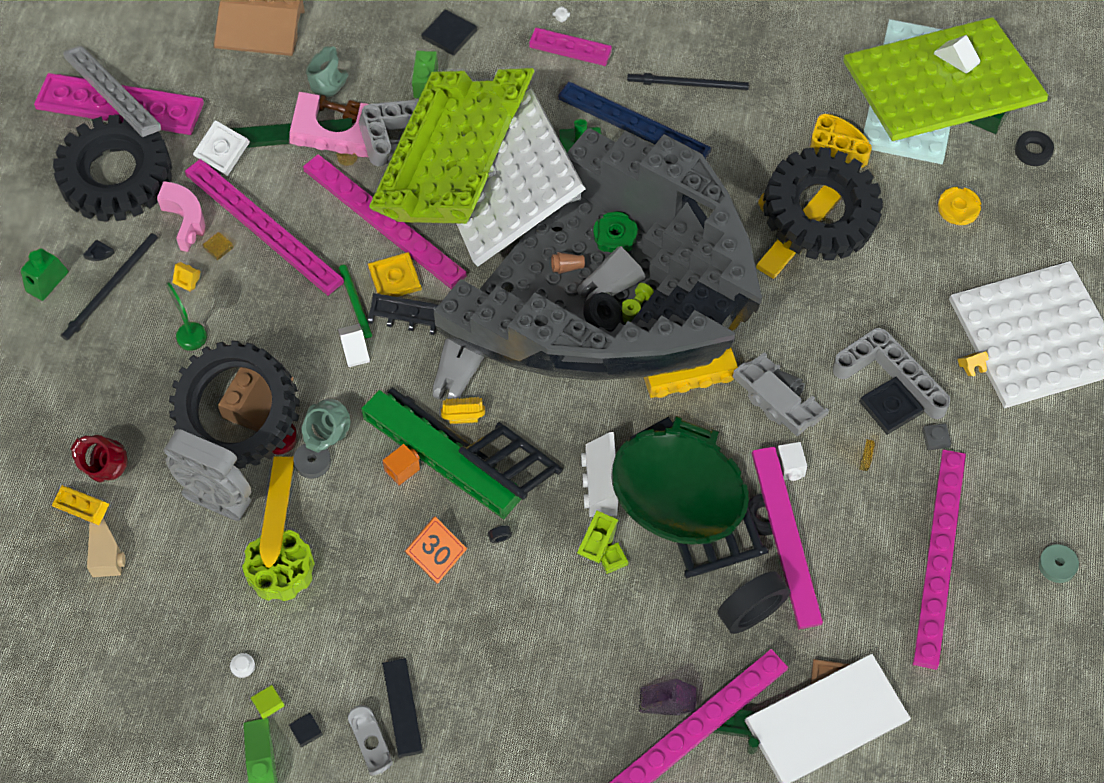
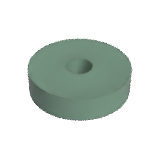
(1057, 573)

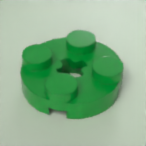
(605, 226)

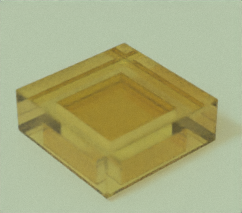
(218, 246)
(867, 455)

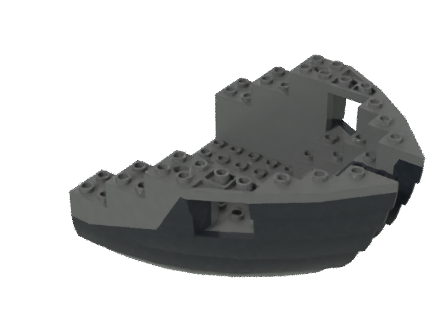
(693, 263)

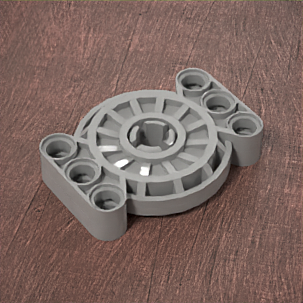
(208, 474)

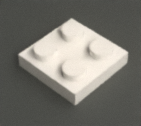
(221, 148)

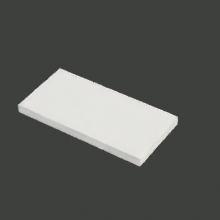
(827, 720)

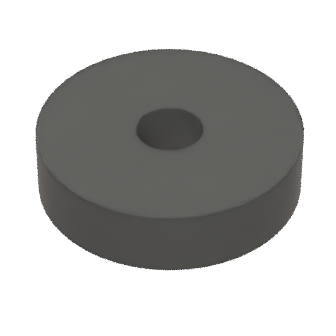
(311, 469)

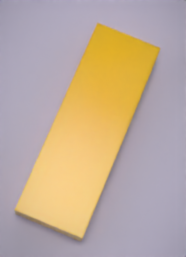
(80, 505)

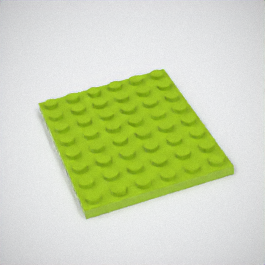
(923, 93)

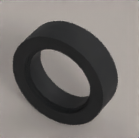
(753, 602)

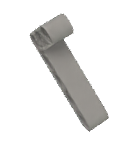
(376, 120)
(903, 363)

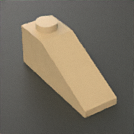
(103, 552)

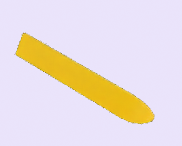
(276, 509)

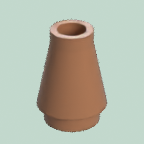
(566, 262)

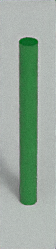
(355, 301)

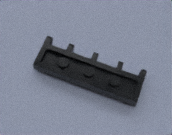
(402, 310)

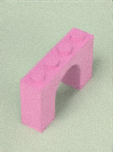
(308, 132)

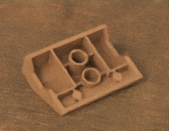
(258, 25)

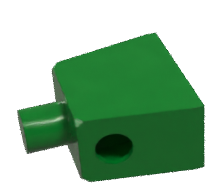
(42, 273)

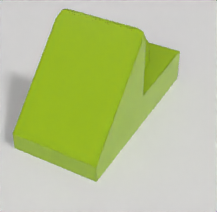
(598, 537)

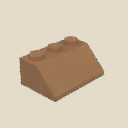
(247, 400)

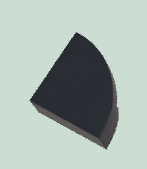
(98, 251)

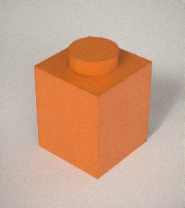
(401, 464)

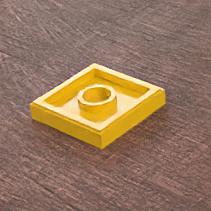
(395, 276)

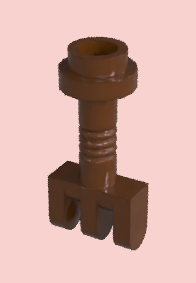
(348, 111)

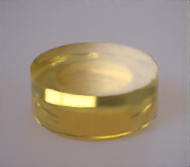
(346, 159)

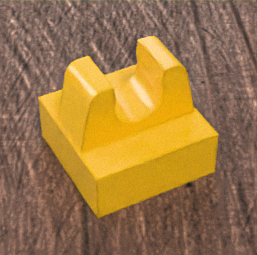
(185, 276)
(975, 359)

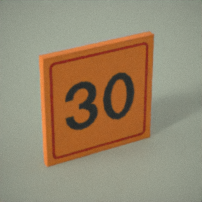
(435, 550)

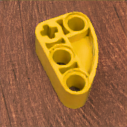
(842, 136)

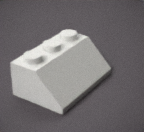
(598, 463)

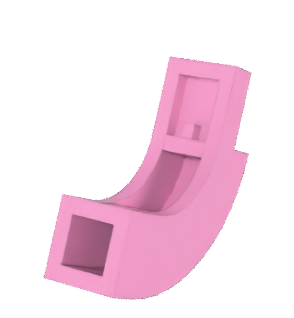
(183, 202)

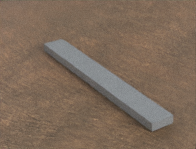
(112, 91)

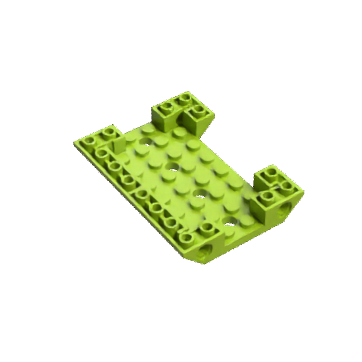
(449, 146)

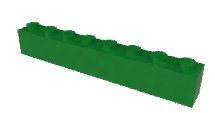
(437, 452)

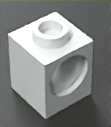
(792, 461)

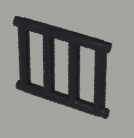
(504, 478)
(735, 557)

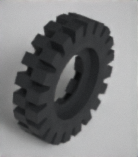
(855, 188)
(92, 197)

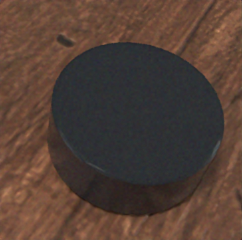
(499, 534)

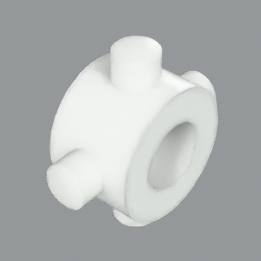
(561, 14)

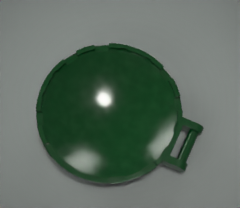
(680, 484)

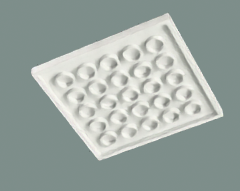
(1036, 333)

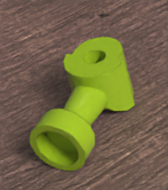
(632, 306)

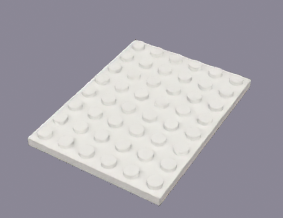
(524, 183)

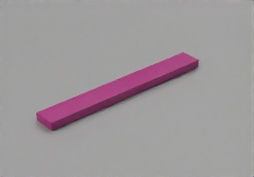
(787, 538)

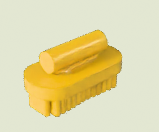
(462, 410)

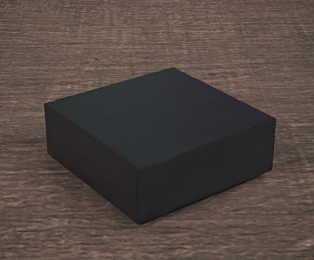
(305, 730)

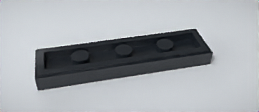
(402, 708)

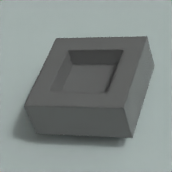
(936, 437)

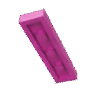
(570, 46)

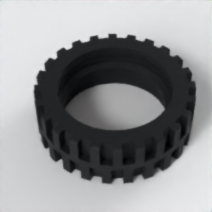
(218, 360)

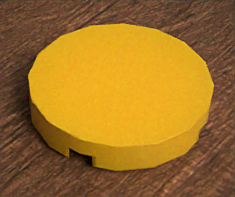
(959, 206)

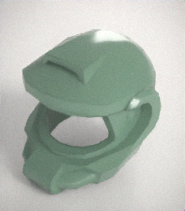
(330, 79)
(329, 420)

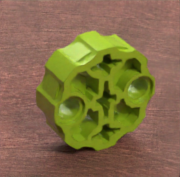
(294, 562)

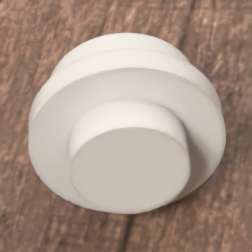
(242, 665)

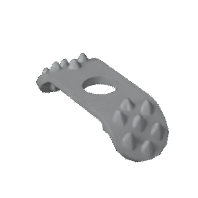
(365, 725)

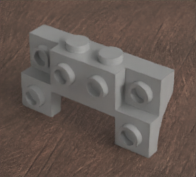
(776, 397)

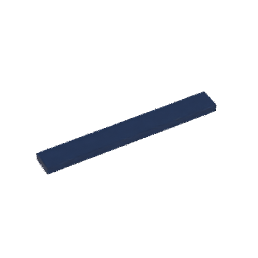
(624, 117)

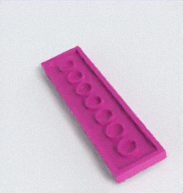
(79, 98)

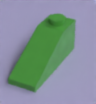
(259, 752)

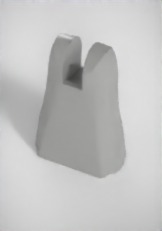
(614, 275)
(455, 370)

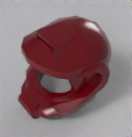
(107, 458)

